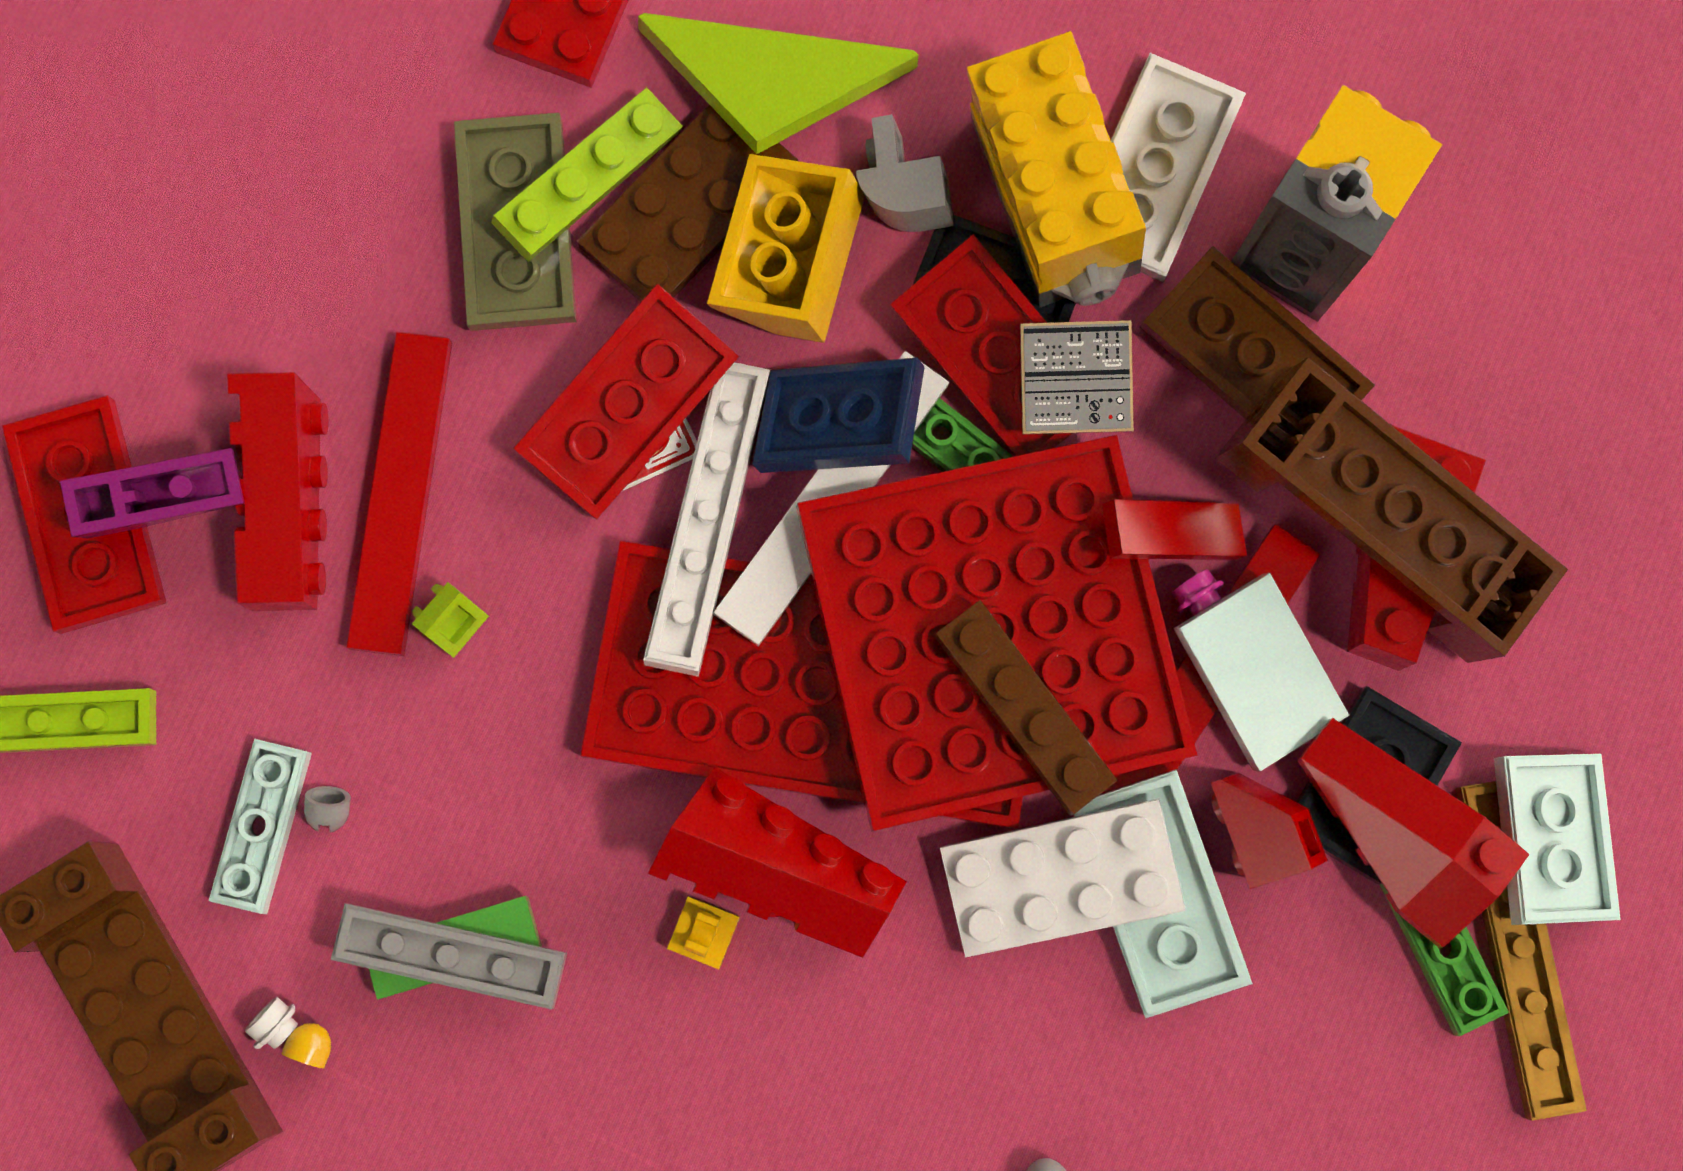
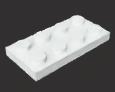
(1062, 878)

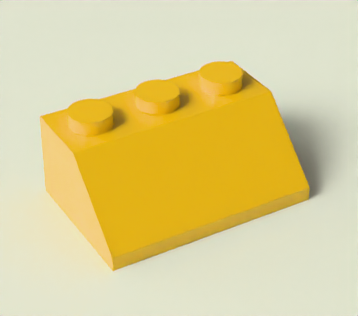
(787, 246)

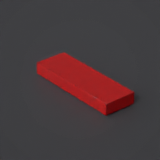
(1173, 530)

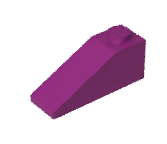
(151, 493)

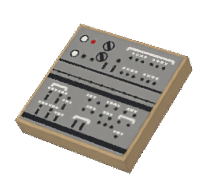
(1076, 377)

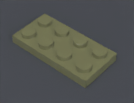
(493, 166)

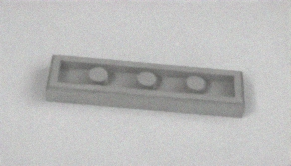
(449, 956)

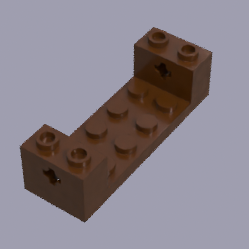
(1396, 509)
(140, 1010)

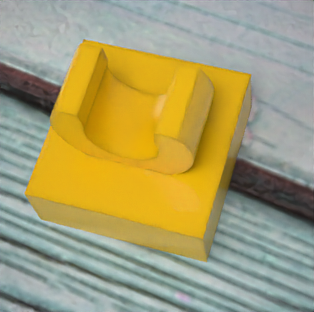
(703, 932)

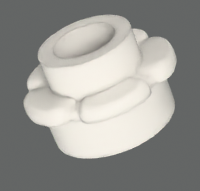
(272, 1024)

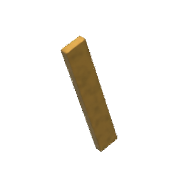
(1532, 995)

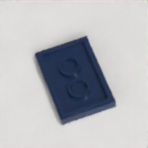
(839, 416)

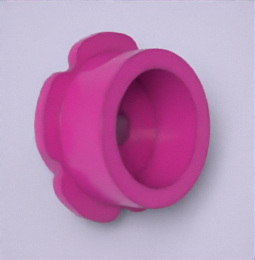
(1197, 593)

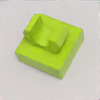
(449, 618)

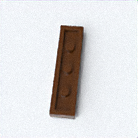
(1025, 708)

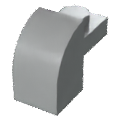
(902, 193)

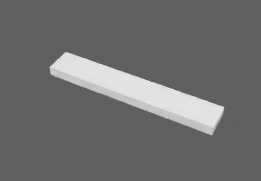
(707, 521)
(782, 561)

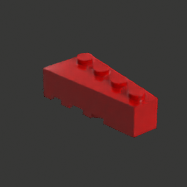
(280, 489)
(1386, 615)
(777, 865)

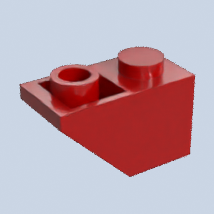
(1268, 831)

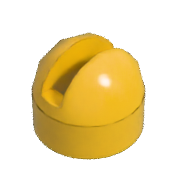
(308, 1045)

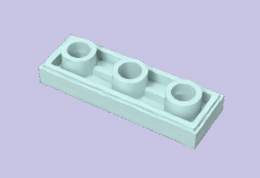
(253, 862)

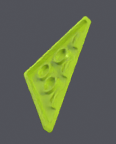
(769, 79)

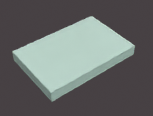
(1261, 671)
(1562, 820)

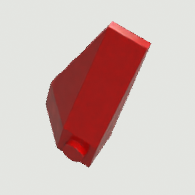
(1422, 842)

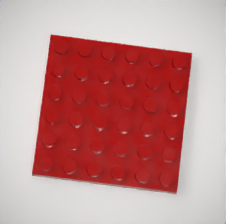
(1036, 552)

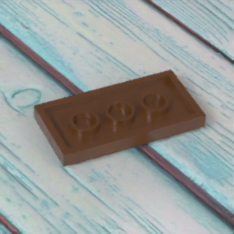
(675, 209)
(1239, 335)

